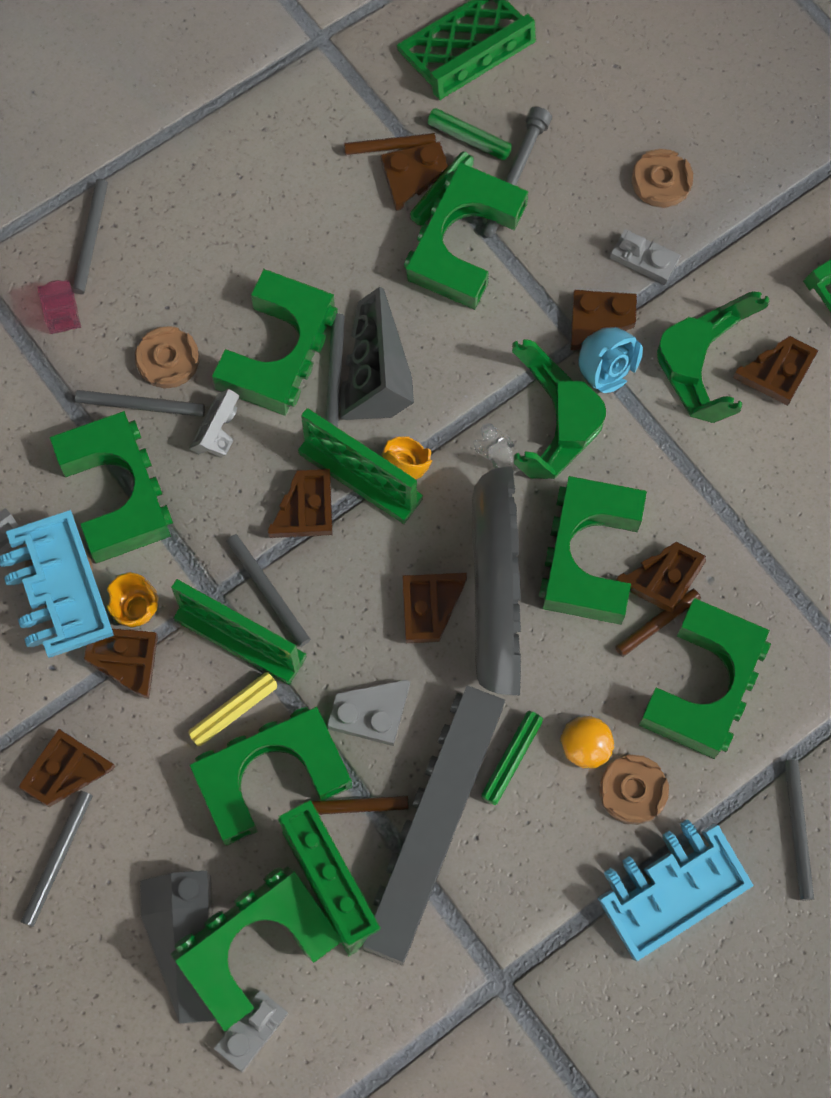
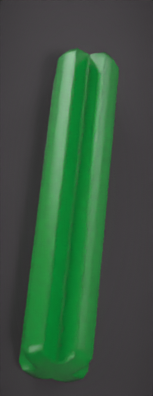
(469, 134)
(422, 210)
(511, 758)

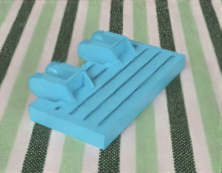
(60, 580)
(679, 892)

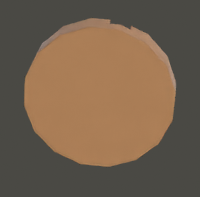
(662, 178)
(167, 357)
(634, 789)

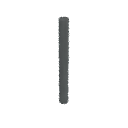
(90, 236)
(335, 368)
(139, 403)
(268, 590)
(799, 830)
(56, 858)

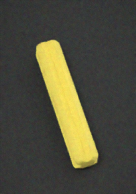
(232, 709)

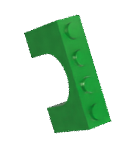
(466, 194)
(277, 382)
(141, 518)
(569, 587)
(739, 647)
(222, 772)
(205, 955)

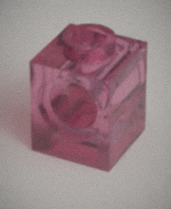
(59, 306)

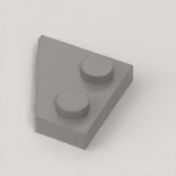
(370, 712)

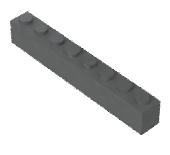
(434, 824)

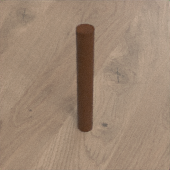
(388, 144)
(655, 624)
(361, 805)

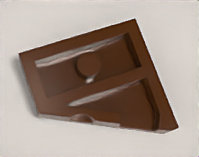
(412, 171)
(600, 310)
(779, 370)
(306, 507)
(665, 577)
(429, 604)
(126, 658)
(63, 770)

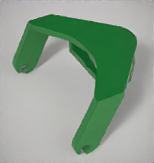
(684, 352)
(577, 409)

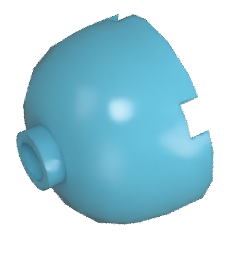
(609, 357)

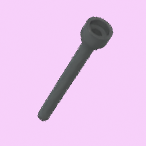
(536, 122)

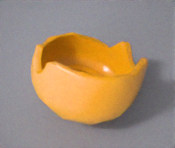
(408, 455)
(132, 599)
(587, 742)

